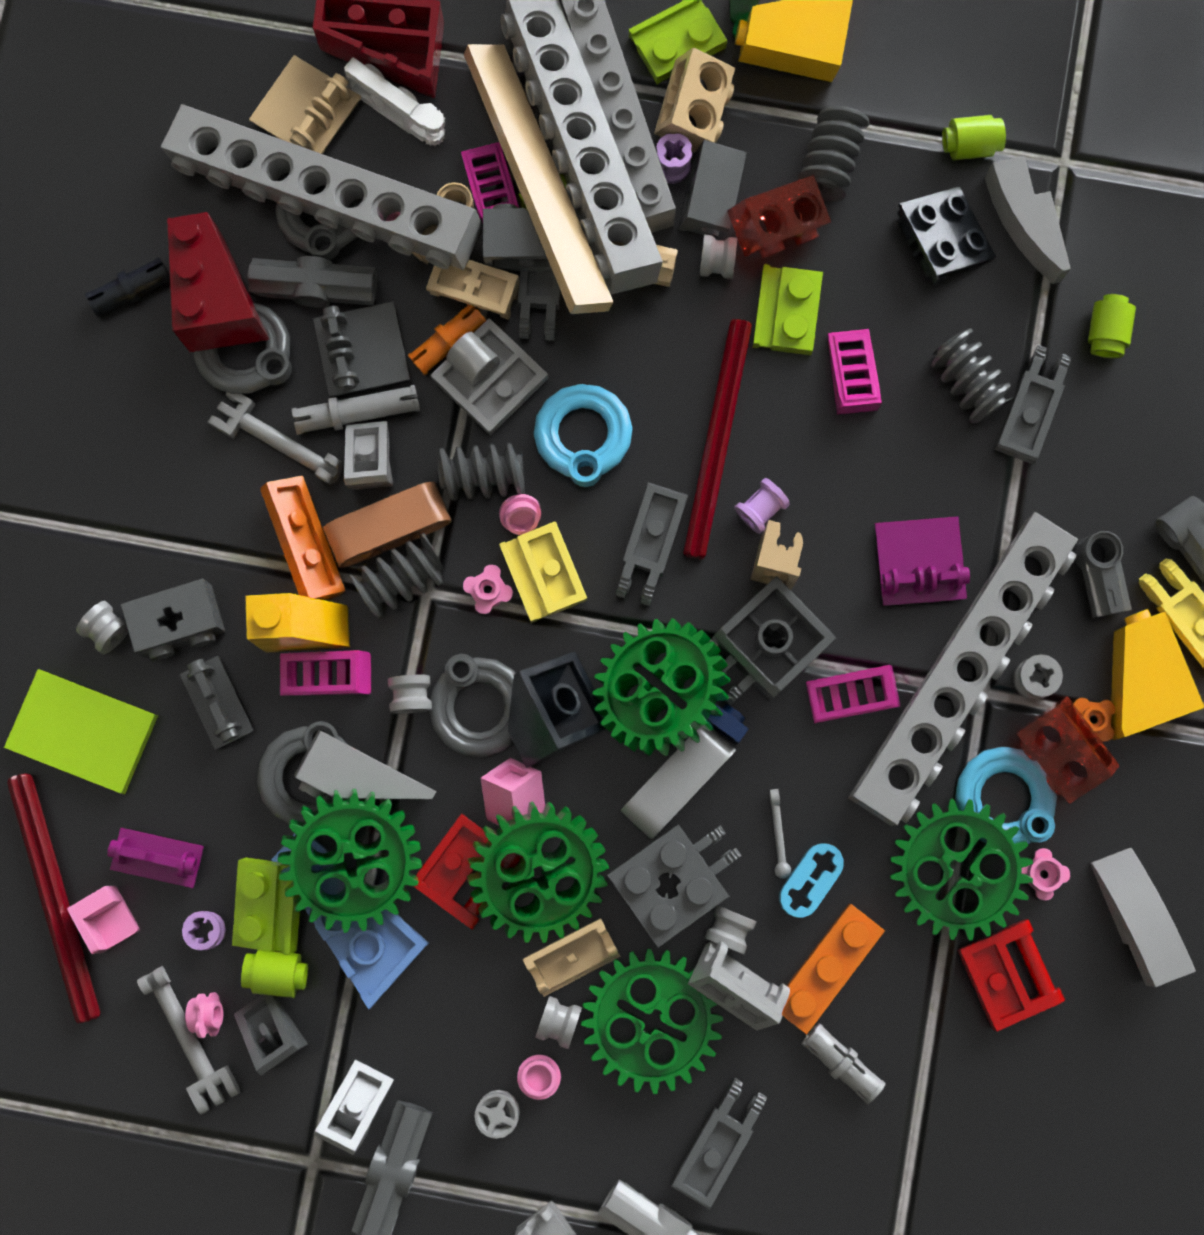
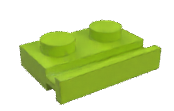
(675, 32)
(787, 309)
(262, 911)

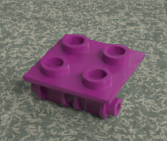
(921, 561)

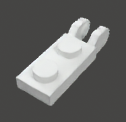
(395, 103)

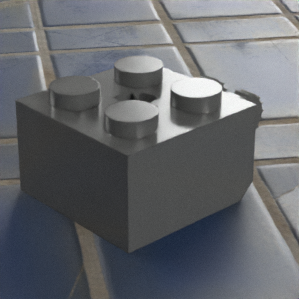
(765, 667)
(697, 886)

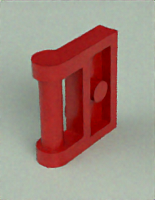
(448, 870)
(998, 980)

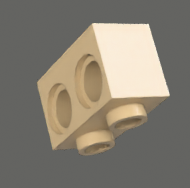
(688, 97)

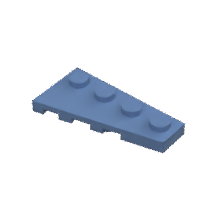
(368, 957)

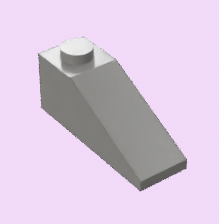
(339, 767)

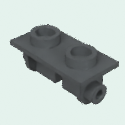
(216, 701)

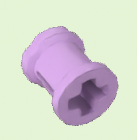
(670, 146)
(762, 505)

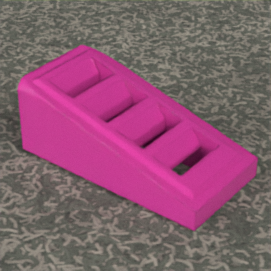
(475, 185)
(858, 402)
(358, 667)
(888, 684)

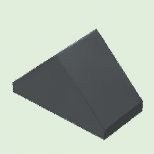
(268, 1033)

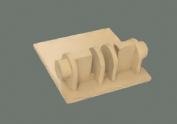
(305, 106)

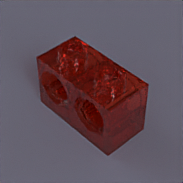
(778, 214)
(1077, 744)

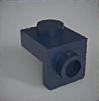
(729, 724)

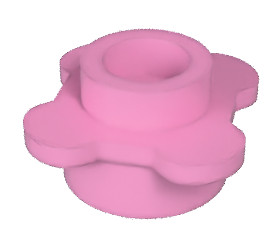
(487, 601)
(1056, 874)
(204, 1015)

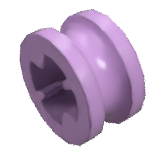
(215, 936)

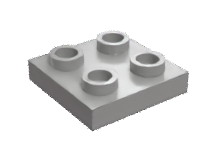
(489, 375)

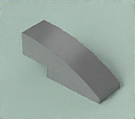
(1028, 217)
(1142, 918)

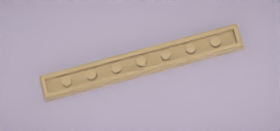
(538, 180)

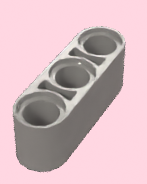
(677, 782)

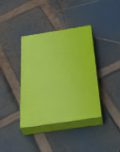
(81, 731)

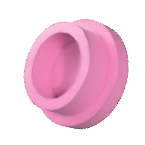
(520, 513)
(539, 1077)

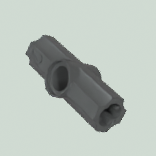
(312, 281)
(392, 1170)

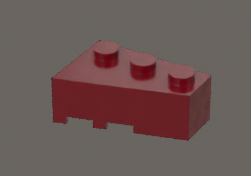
(391, 35)
(207, 288)

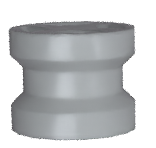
(718, 256)
(103, 627)
(1029, 681)
(409, 694)
(730, 929)
(558, 1022)
(493, 1120)

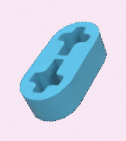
(819, 886)

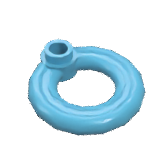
(601, 460)
(1017, 762)

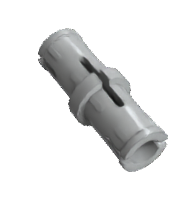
(843, 1063)

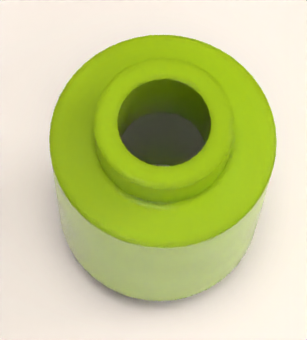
(974, 137)
(1111, 326)
(274, 973)

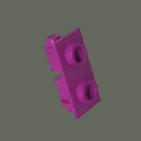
(155, 857)

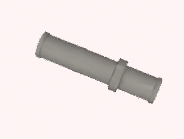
(355, 409)

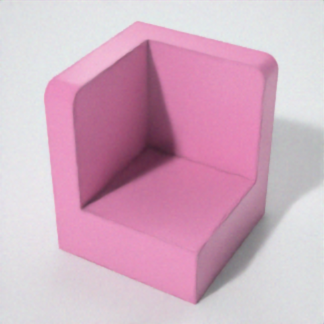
(511, 786)
(103, 919)

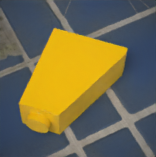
(796, 36)
(296, 623)
(1149, 676)

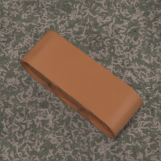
(387, 524)

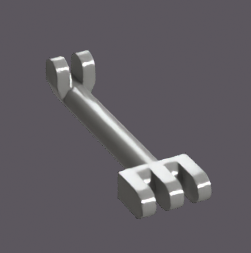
(325, 468)
(208, 1079)

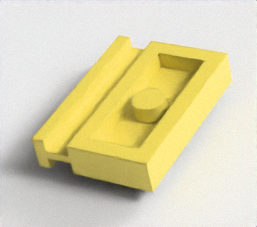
(543, 572)

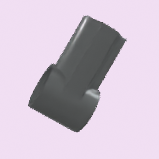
(1184, 531)
(1103, 580)

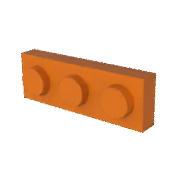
(302, 538)
(830, 967)

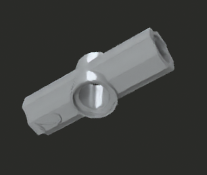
(641, 1216)

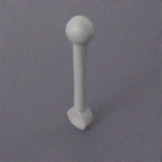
(782, 869)

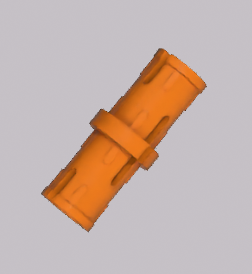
(445, 336)

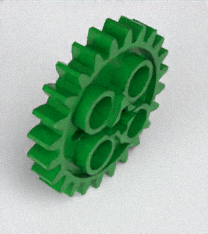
(634, 716)
(525, 837)
(993, 893)
(358, 898)
(633, 1056)

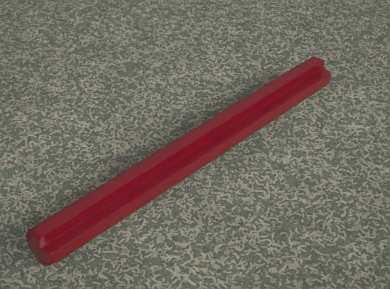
(717, 439)
(53, 898)

